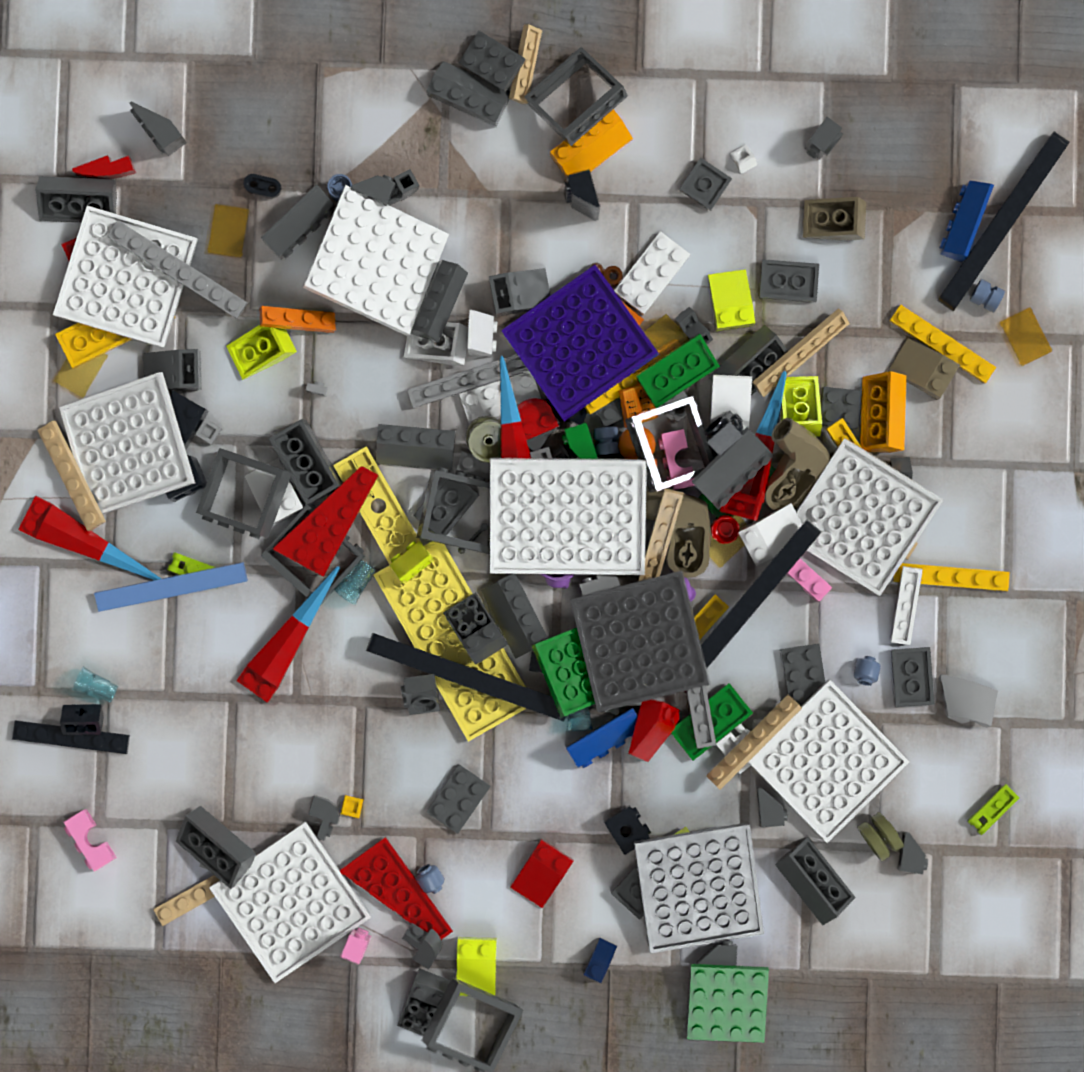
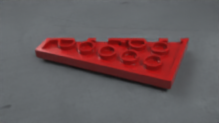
(324, 530)
(392, 883)

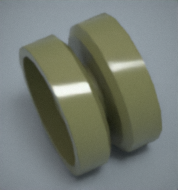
(478, 432)
(882, 835)

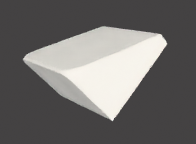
(743, 159)

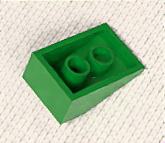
(579, 442)

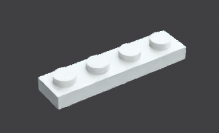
(906, 605)

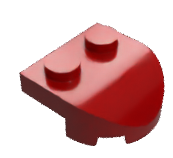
(536, 417)

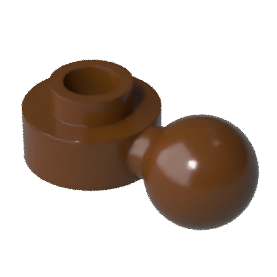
(608, 271)

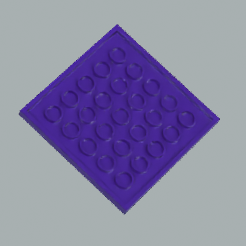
(580, 342)

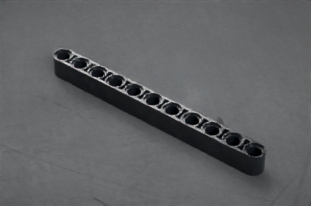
(1003, 221)
(759, 591)
(463, 675)

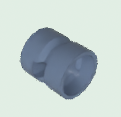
(336, 185)
(987, 295)
(606, 441)

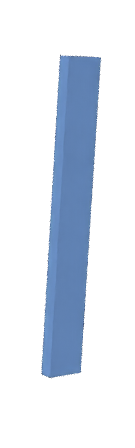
(171, 586)

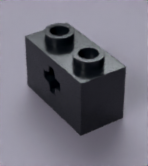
(82, 719)

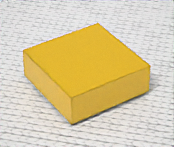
(352, 806)

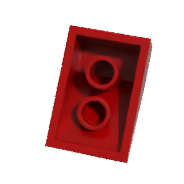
(653, 727)
(542, 873)

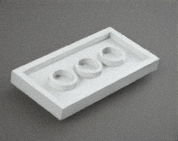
(652, 273)
(487, 398)

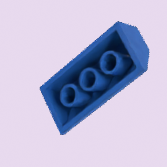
(966, 220)
(603, 738)

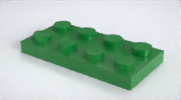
(677, 370)
(726, 713)

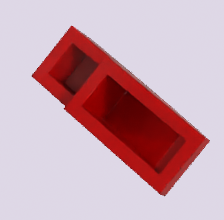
(106, 168)

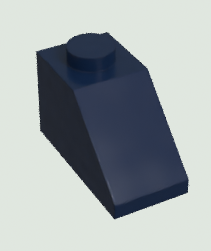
(600, 960)

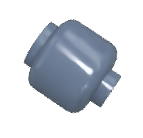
(867, 671)
(430, 878)

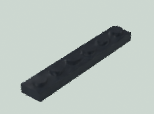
(53, 735)

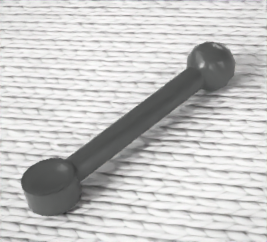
(484, 527)

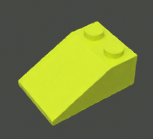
(731, 300)
(260, 350)
(802, 402)
(411, 562)
(477, 962)

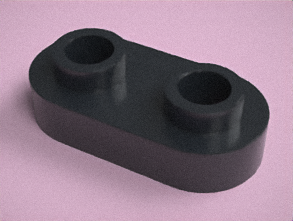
(263, 185)

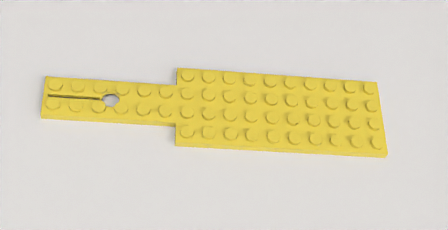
(424, 599)

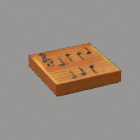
(635, 402)

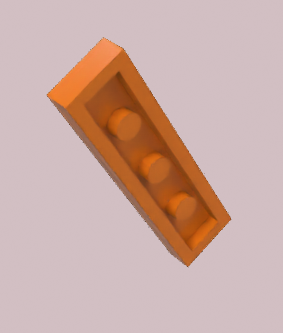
(297, 319)

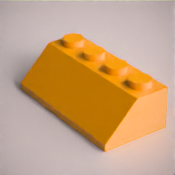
(593, 147)
(883, 412)

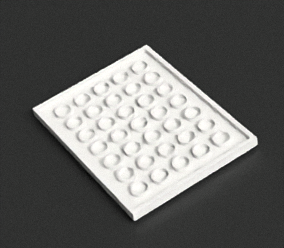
(567, 516)

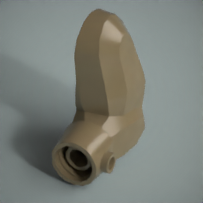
(799, 466)
(690, 536)

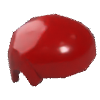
(725, 529)

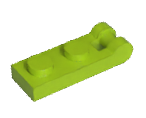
(190, 566)
(993, 809)

